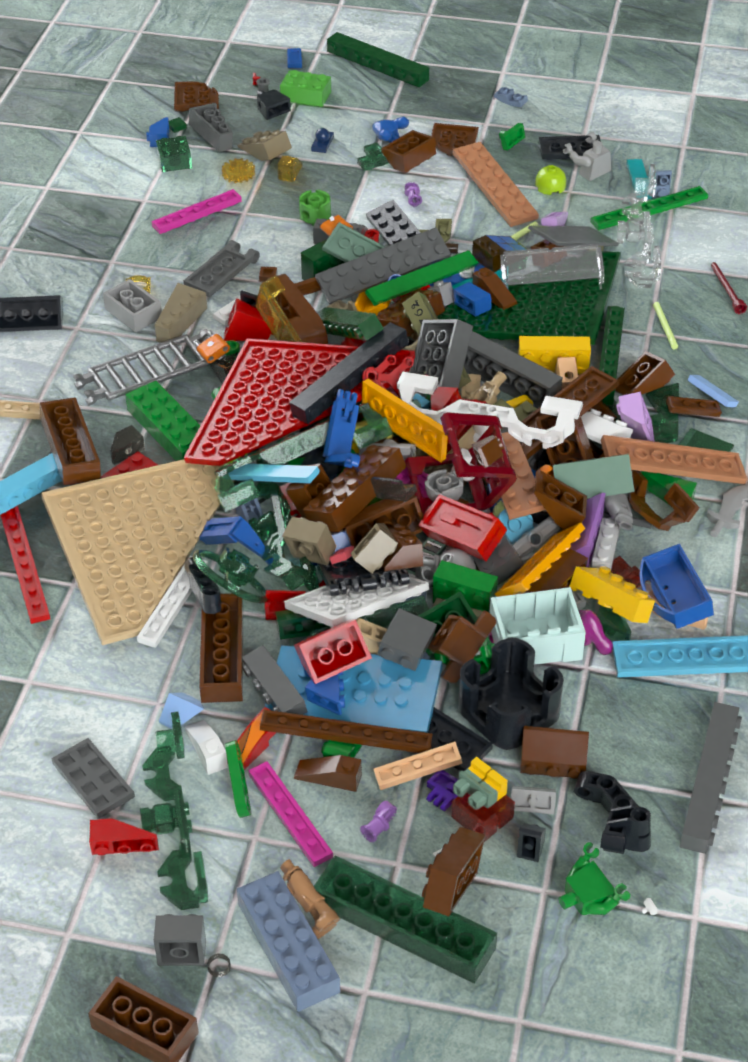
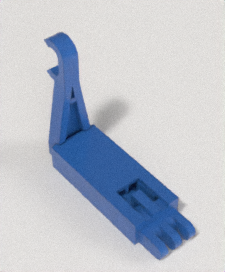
(341, 431)
(232, 530)

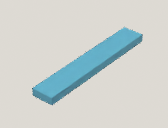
(275, 473)

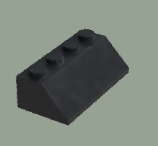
(31, 313)

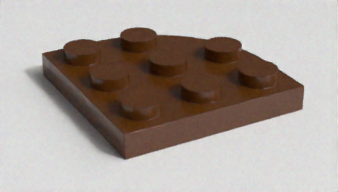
(193, 94)
(453, 136)

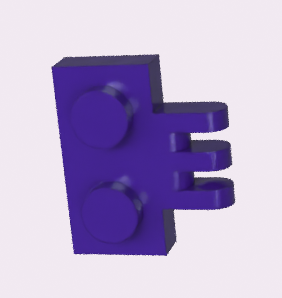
(442, 789)

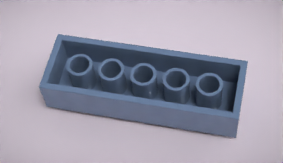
(288, 941)

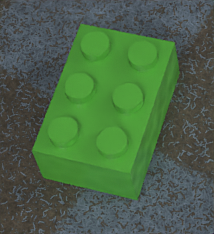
(306, 88)

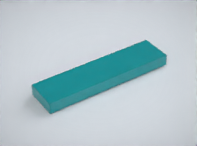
(636, 170)

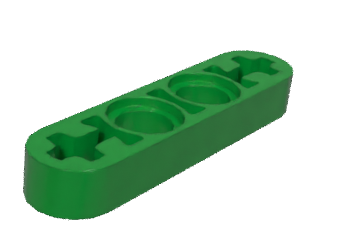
(238, 779)

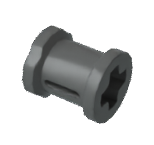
(263, 84)

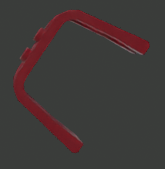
(494, 473)

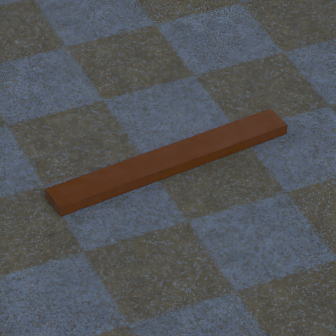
(345, 731)

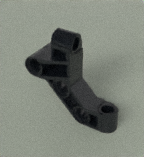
(627, 823)

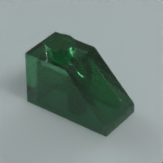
(614, 625)

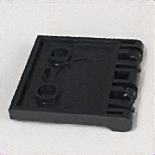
(352, 573)

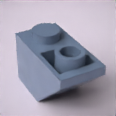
(663, 183)

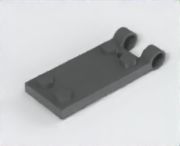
(221, 268)

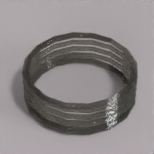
(217, 956)

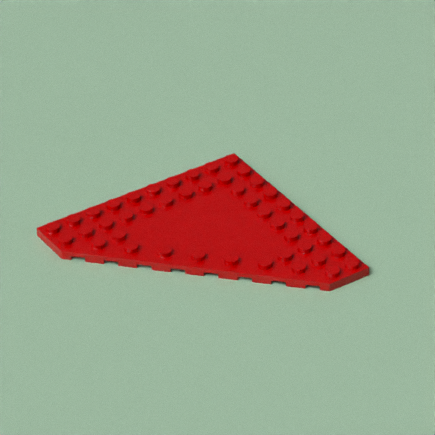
(257, 393)

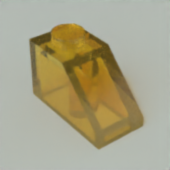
(288, 168)

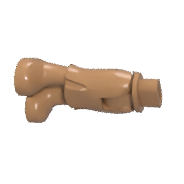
(309, 898)

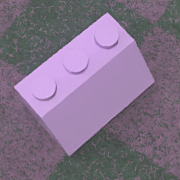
(635, 413)

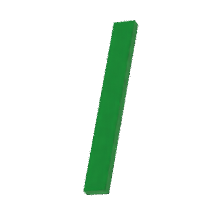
(653, 206)
(421, 277)

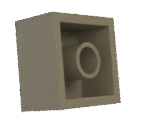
(309, 540)

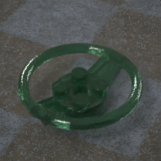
(236, 571)

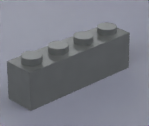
(272, 682)

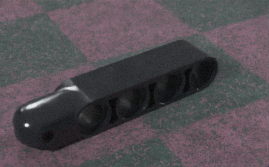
(203, 587)

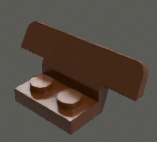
(460, 642)

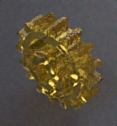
(238, 170)

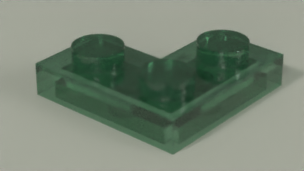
(373, 158)

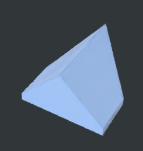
(184, 704)

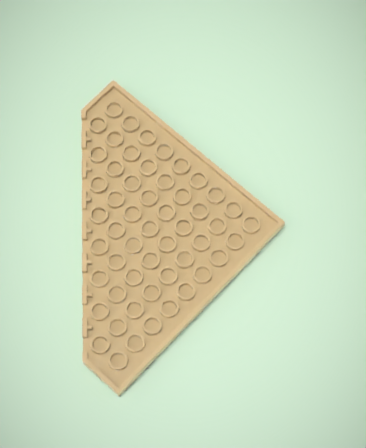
(131, 538)

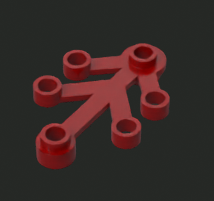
(391, 378)

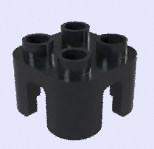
(509, 694)

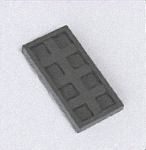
(93, 778)

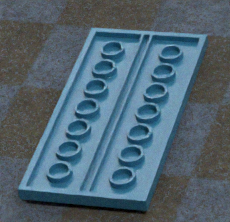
(375, 691)

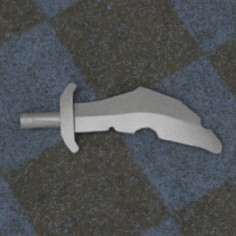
(731, 503)

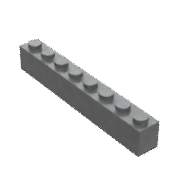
(709, 778)

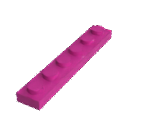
(196, 211)
(291, 814)

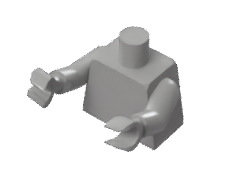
(594, 161)

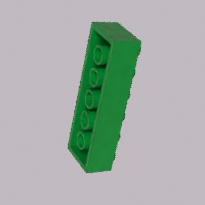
(163, 418)

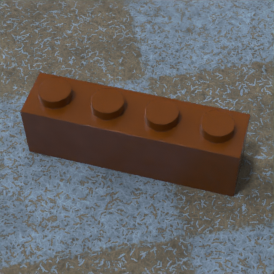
(560, 573)

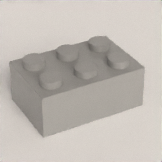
(132, 305)

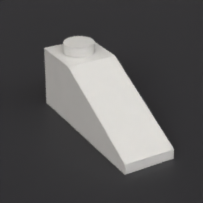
(207, 746)

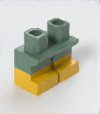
(481, 783)

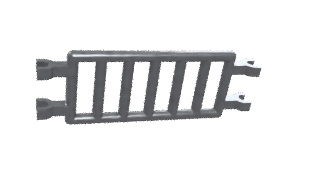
(104, 392)

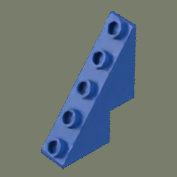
(327, 693)

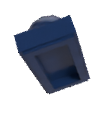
(322, 140)

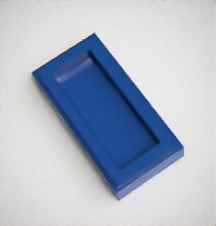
(294, 58)

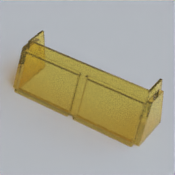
(273, 313)

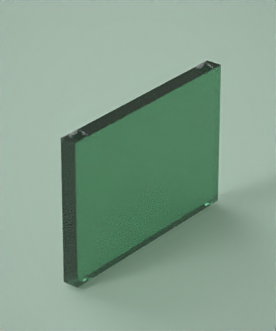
(701, 440)

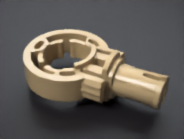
(489, 389)

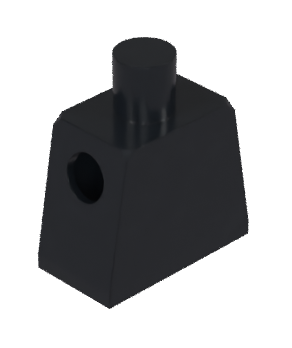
(273, 103)

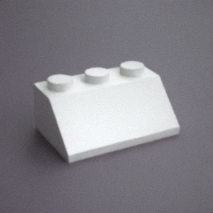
(598, 425)

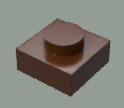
(267, 272)

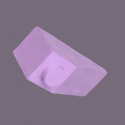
(554, 219)

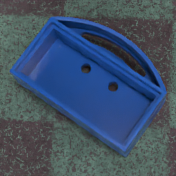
(674, 571)

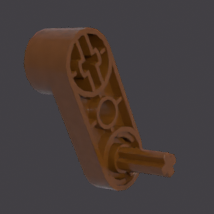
(299, 311)

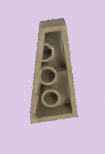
(180, 312)

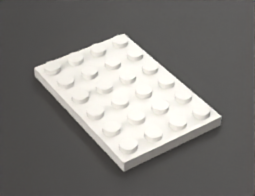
(352, 605)

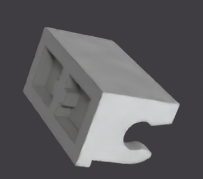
(534, 799)

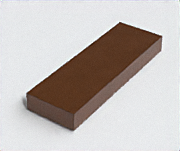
(693, 406)

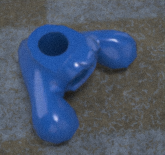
(388, 129)

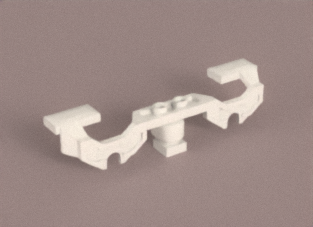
(565, 409)

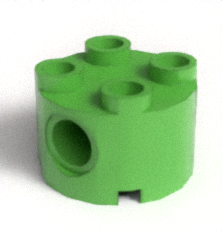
(314, 206)

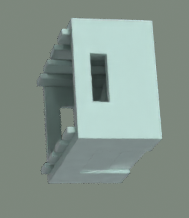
(544, 620)

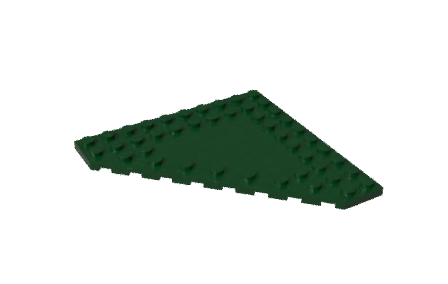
(546, 308)

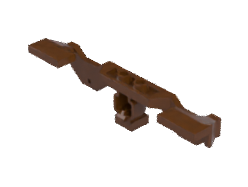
(677, 498)

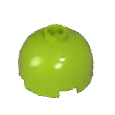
(550, 180)

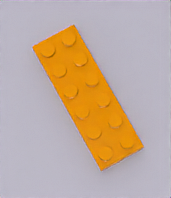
(407, 420)
(541, 561)

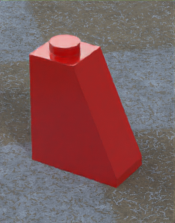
(245, 323)

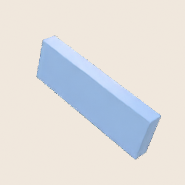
(712, 391)

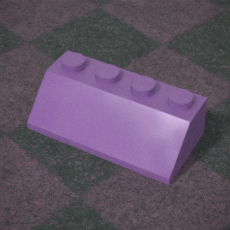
(594, 513)

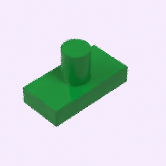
(512, 136)

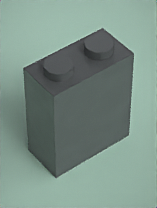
(406, 639)

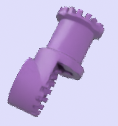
(409, 187)
(380, 821)

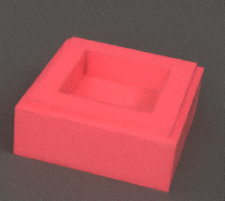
(341, 555)

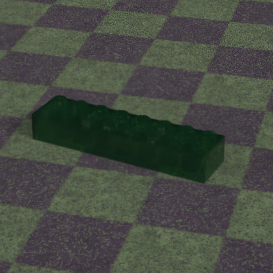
(400, 919)

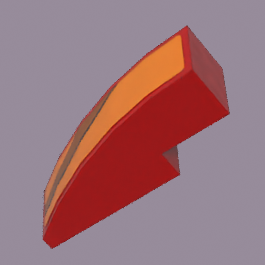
(253, 740)

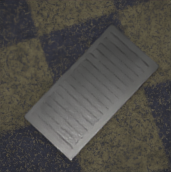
(573, 235)

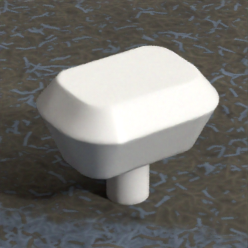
(649, 906)

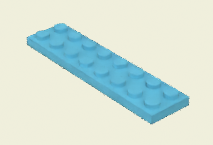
(681, 656)

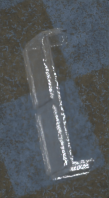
(552, 265)

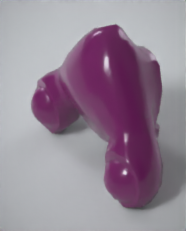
(595, 632)

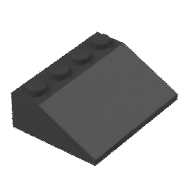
(442, 350)

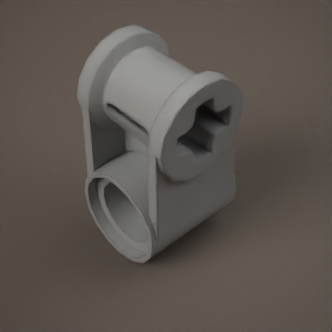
(429, 567)

